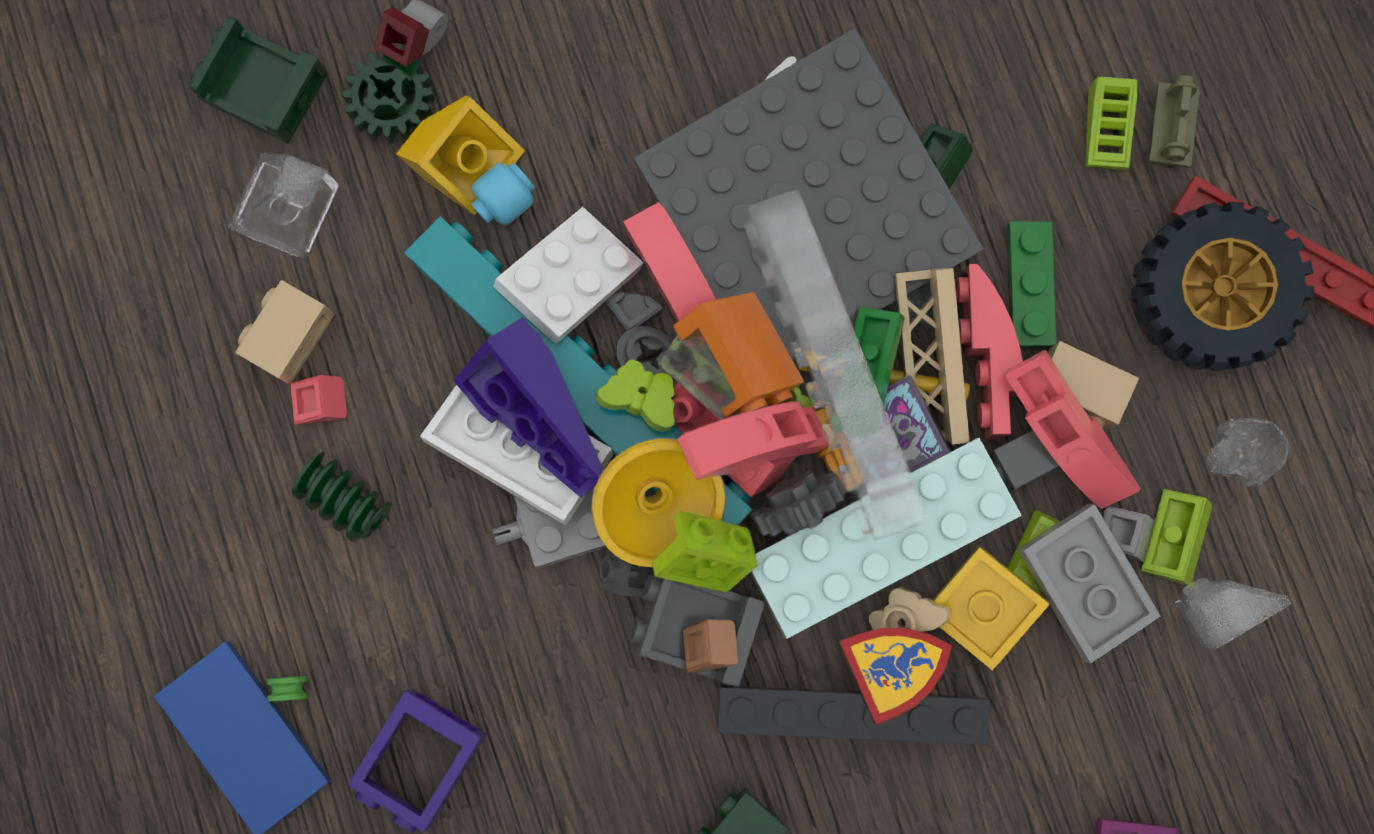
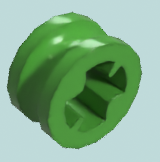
(287, 688)

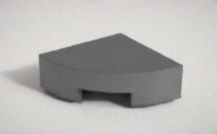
(633, 309)

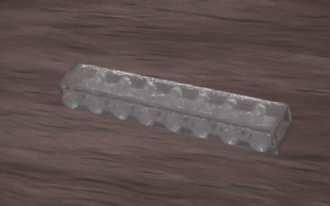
(836, 366)

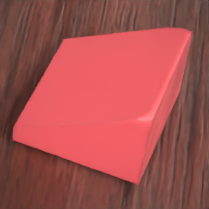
(318, 399)

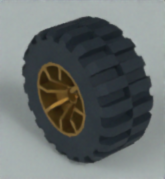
(1222, 287)

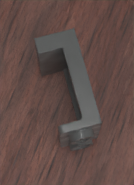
(678, 605)

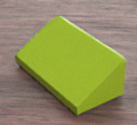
(1177, 536)

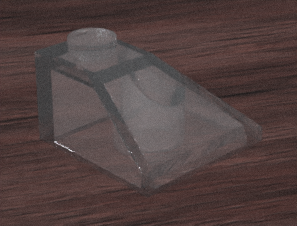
(284, 203)

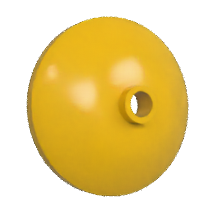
(643, 526)

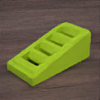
(1127, 93)

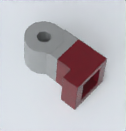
(416, 27)

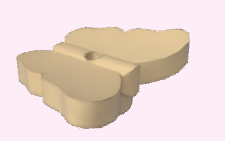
(917, 612)

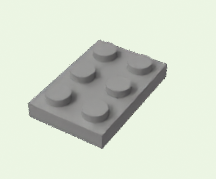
(1089, 583)

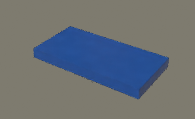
(242, 739)

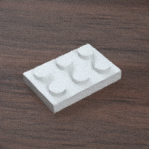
(568, 275)

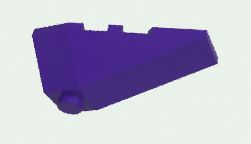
(523, 388)

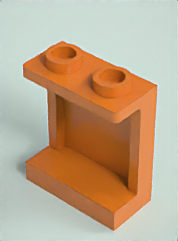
(745, 350)

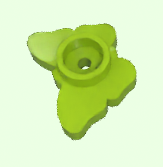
(624, 393)

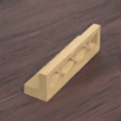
(946, 345)

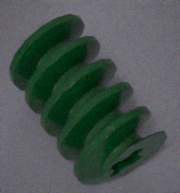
(338, 499)

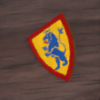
(895, 668)

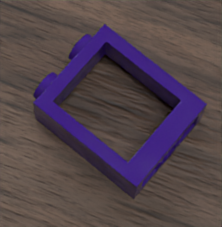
(438, 719)

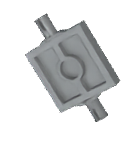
(548, 538)

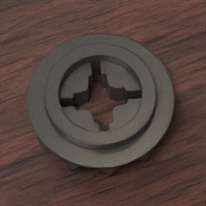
(646, 341)

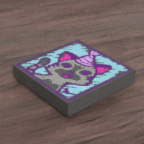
(914, 424)

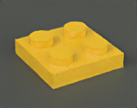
(989, 607)

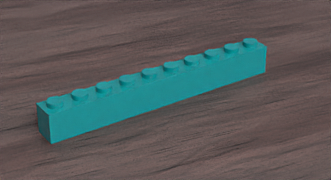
(469, 280)

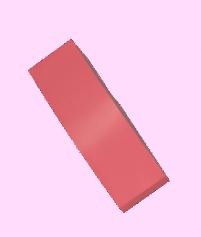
(668, 260)

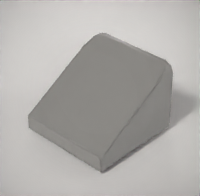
(1130, 530)

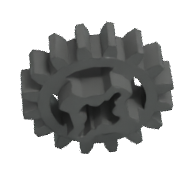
(798, 503)

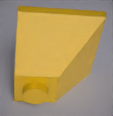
(457, 149)

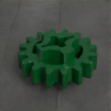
(398, 82)

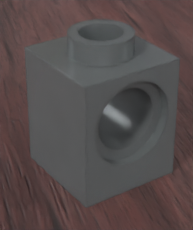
(1022, 460)

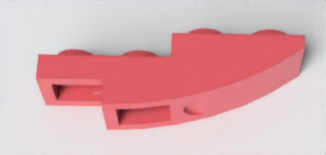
(989, 334)
(1068, 432)
(752, 439)

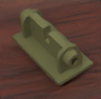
(1174, 122)

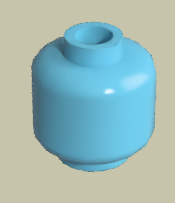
(502, 193)

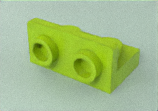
(707, 553)

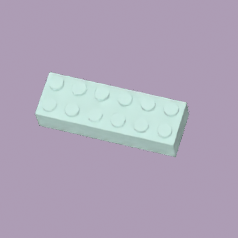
(837, 565)

